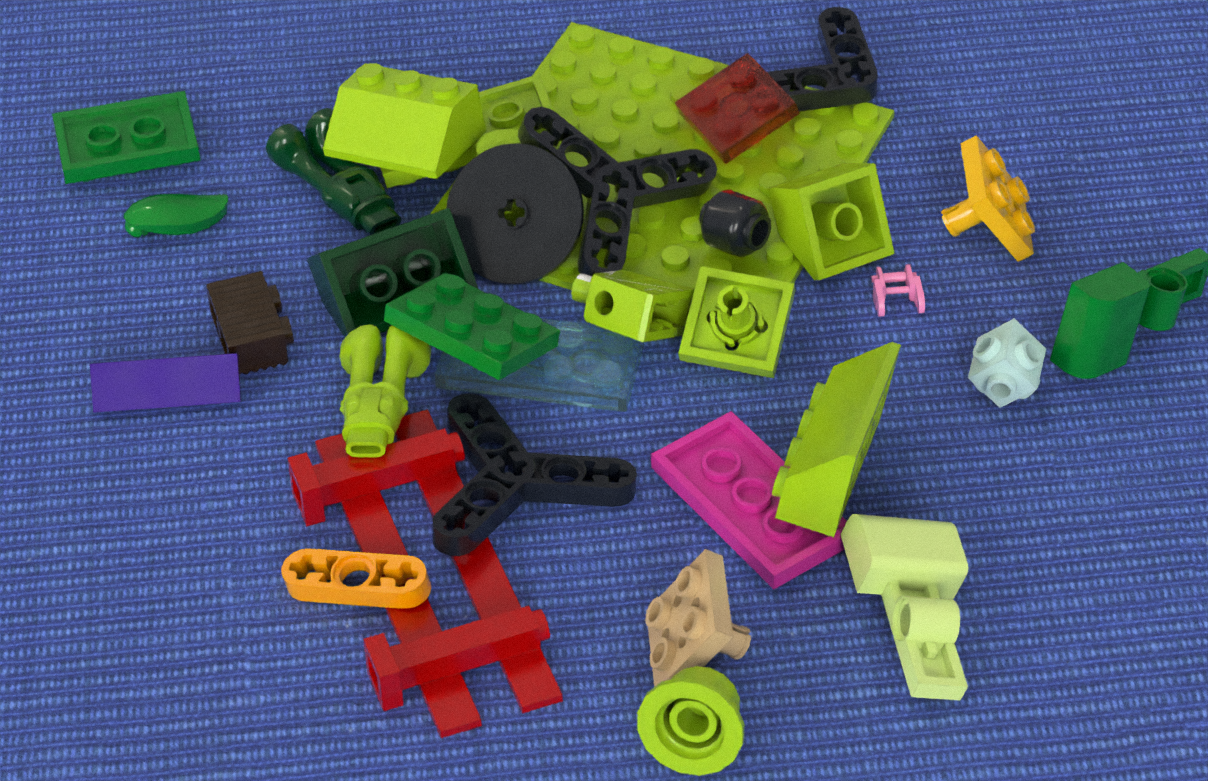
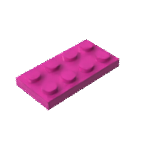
(729, 483)

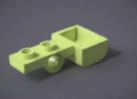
(918, 574)

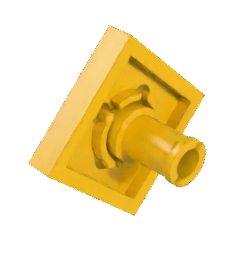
(993, 200)

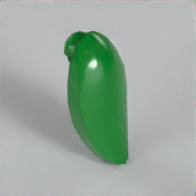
(174, 214)

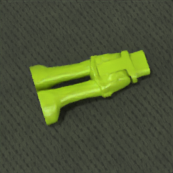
(371, 409)

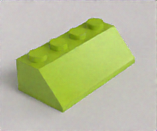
(834, 441)

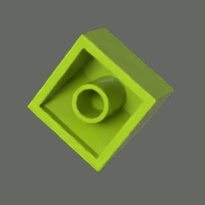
(833, 218)

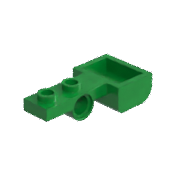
(1111, 303)

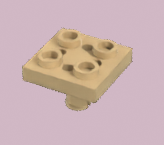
(693, 620)

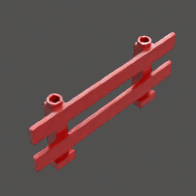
(425, 652)

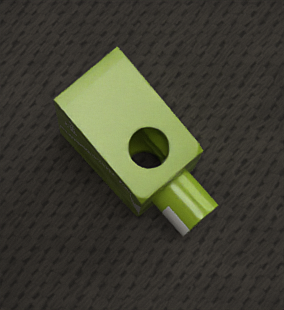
(634, 304)

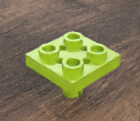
(740, 305)

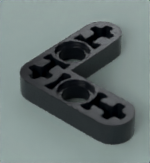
(836, 75)

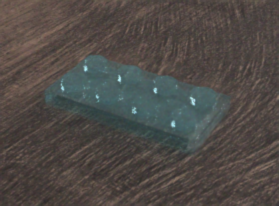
(584, 370)

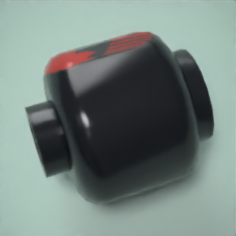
(735, 223)

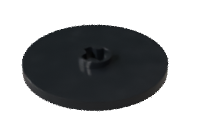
(540, 238)

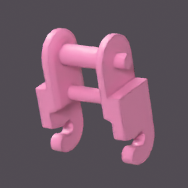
(913, 288)

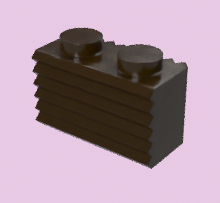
(249, 322)

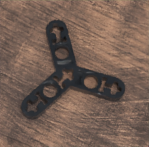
(627, 178)
(526, 478)

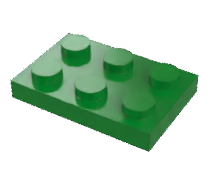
(125, 137)
(472, 325)

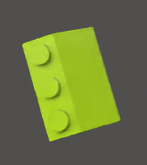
(404, 120)

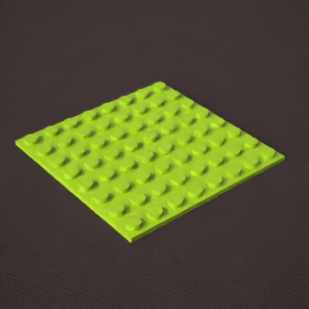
(624, 102)

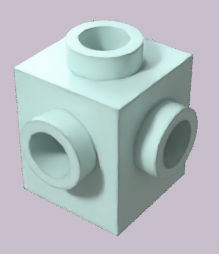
(1007, 363)

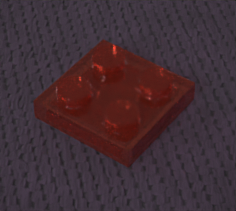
(737, 108)

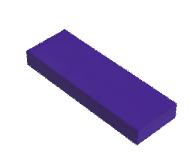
(165, 382)

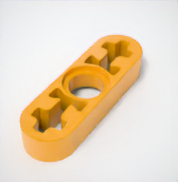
(374, 592)

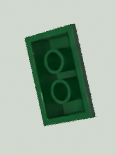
(374, 270)

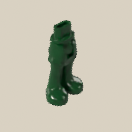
(351, 192)

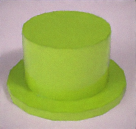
(692, 722)

